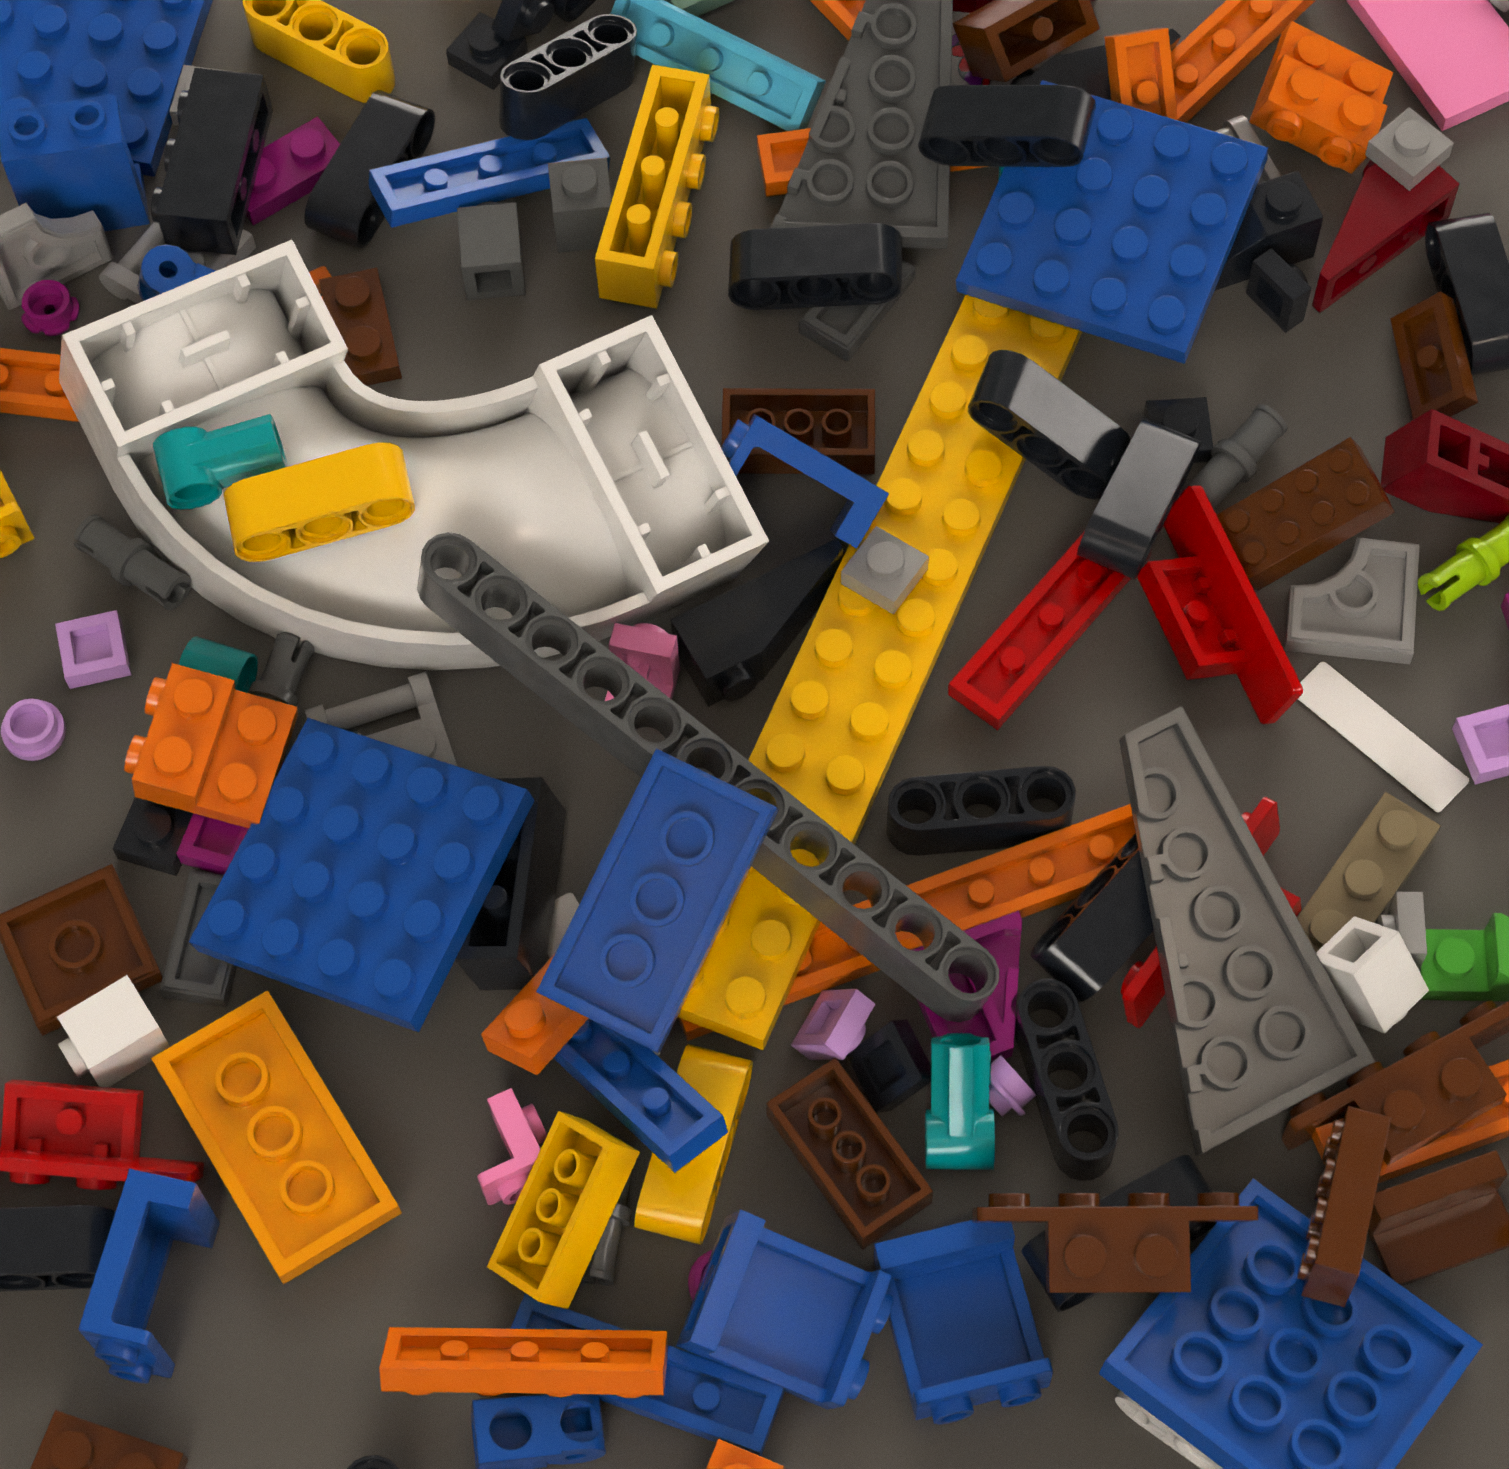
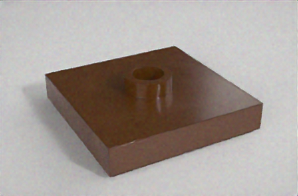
(75, 945)

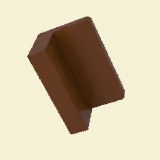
(1441, 1219)

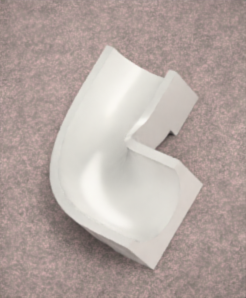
(576, 480)

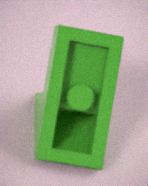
(1468, 963)

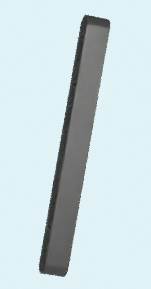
(641, 704)

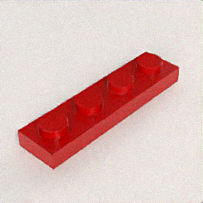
(1035, 636)

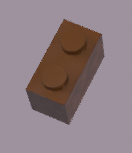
(1019, 34)

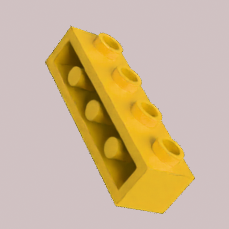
(654, 187)

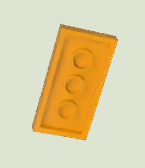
(276, 1137)

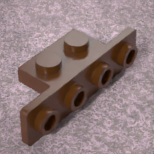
(1425, 1093)
(1116, 1247)

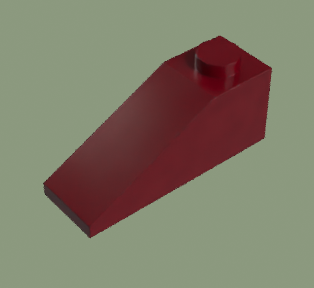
(1380, 227)
(1447, 468)

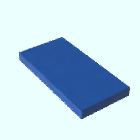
(657, 900)

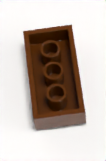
(828, 420)
(1305, 513)
(849, 1153)
(1343, 1206)

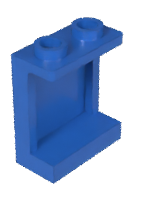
(74, 162)
(862, 496)
(146, 1223)
(786, 1313)
(962, 1320)

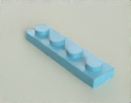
(735, 67)

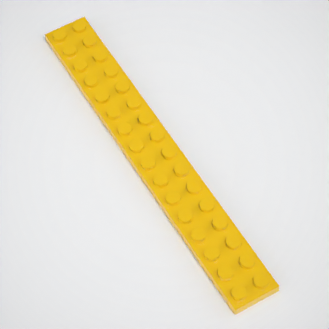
(865, 666)

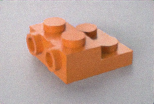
(1322, 98)
(209, 746)

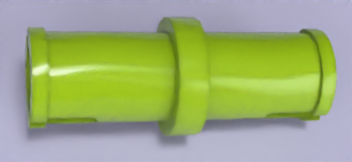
(1474, 563)

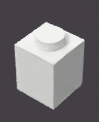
(1372, 973)
(111, 1034)

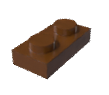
(363, 321)
(1434, 357)
(86, 1445)

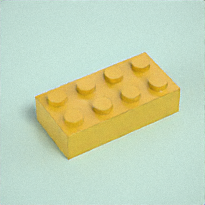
(563, 1210)

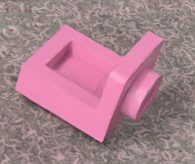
(648, 652)
(521, 1133)

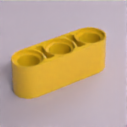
(323, 44)
(319, 502)
(684, 1200)

